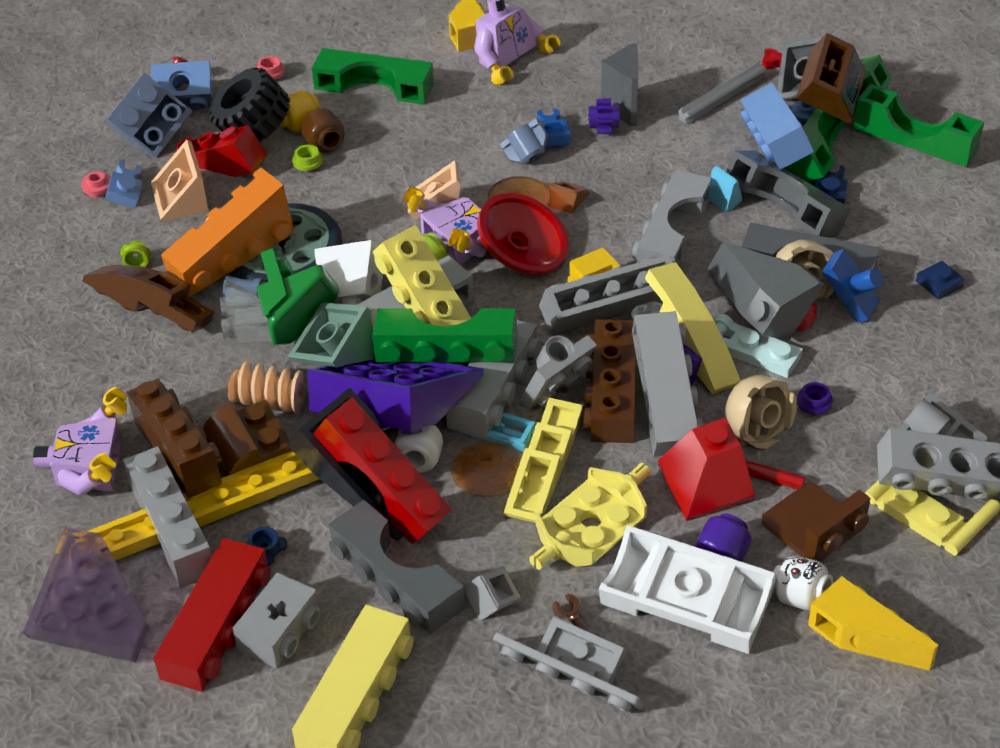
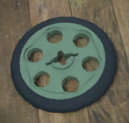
(313, 223)

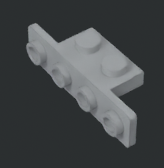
(577, 655)

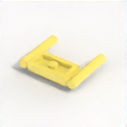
(930, 517)

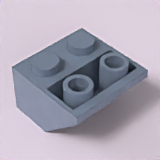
(148, 115)

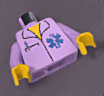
(506, 35)
(451, 222)
(87, 451)

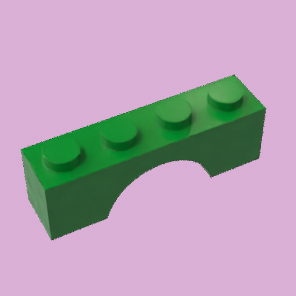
(342, 69)
(883, 115)
(483, 338)

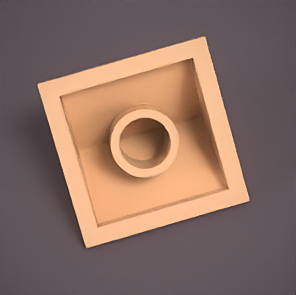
(180, 186)

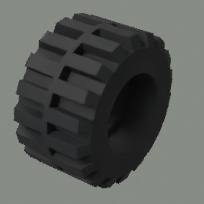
(250, 100)

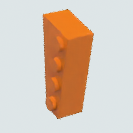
(233, 235)

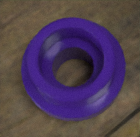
(815, 398)

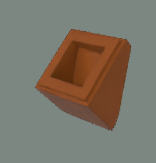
(566, 196)

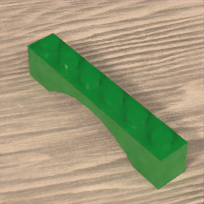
(823, 127)

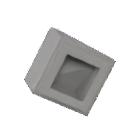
(491, 593)

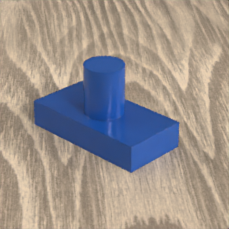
(852, 285)

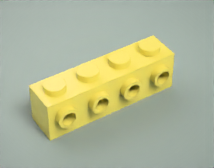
(419, 279)

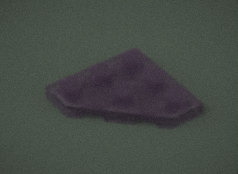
(87, 601)

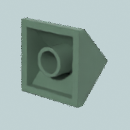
(336, 336)

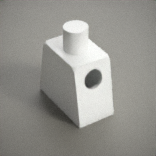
(352, 269)

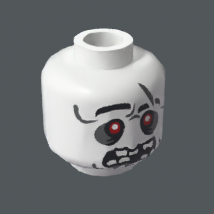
(801, 581)

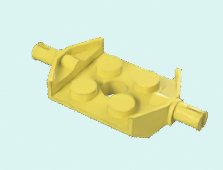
(603, 496)

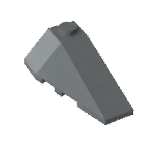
(765, 289)

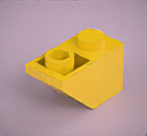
(462, 23)

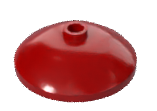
(523, 234)

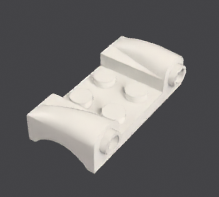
(688, 587)

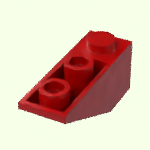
(228, 152)

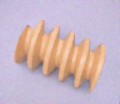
(257, 386)

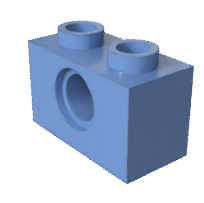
(196, 74)

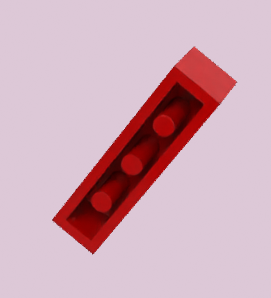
(206, 621)

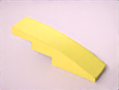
(702, 335)
(544, 460)

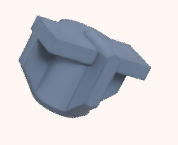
(526, 142)

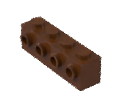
(613, 383)
(178, 439)

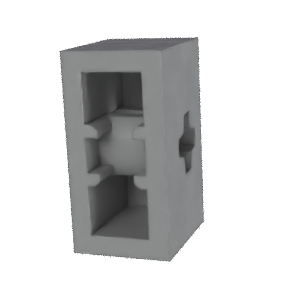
(277, 620)

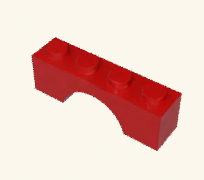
(358, 440)

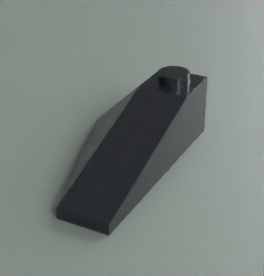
(340, 476)

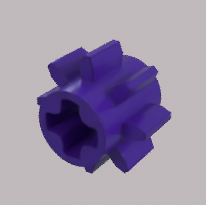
(604, 116)

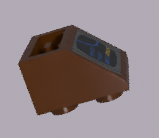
(832, 78)

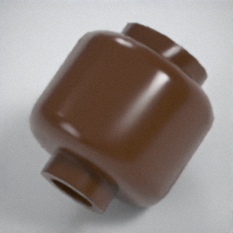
(323, 130)

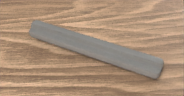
(721, 93)

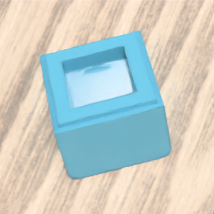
(724, 190)

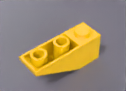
(865, 626)

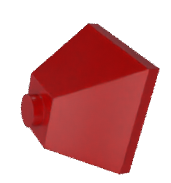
(707, 471)

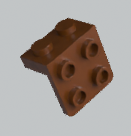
(815, 521)

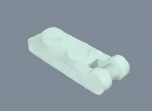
(758, 349)

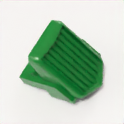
(292, 296)

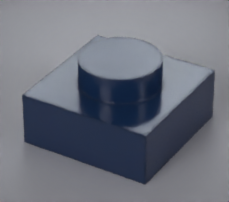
(940, 279)

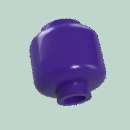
(725, 536)

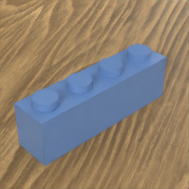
(775, 127)

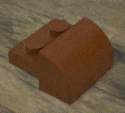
(245, 436)

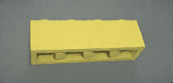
(354, 681)

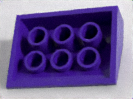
(396, 392)

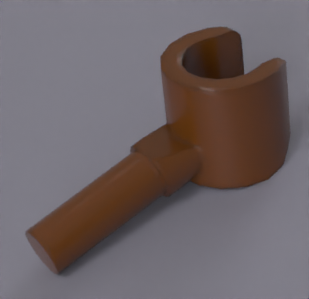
(573, 615)

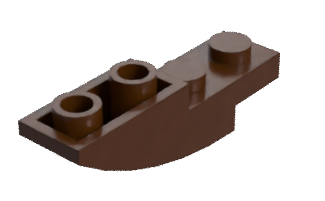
(142, 287)

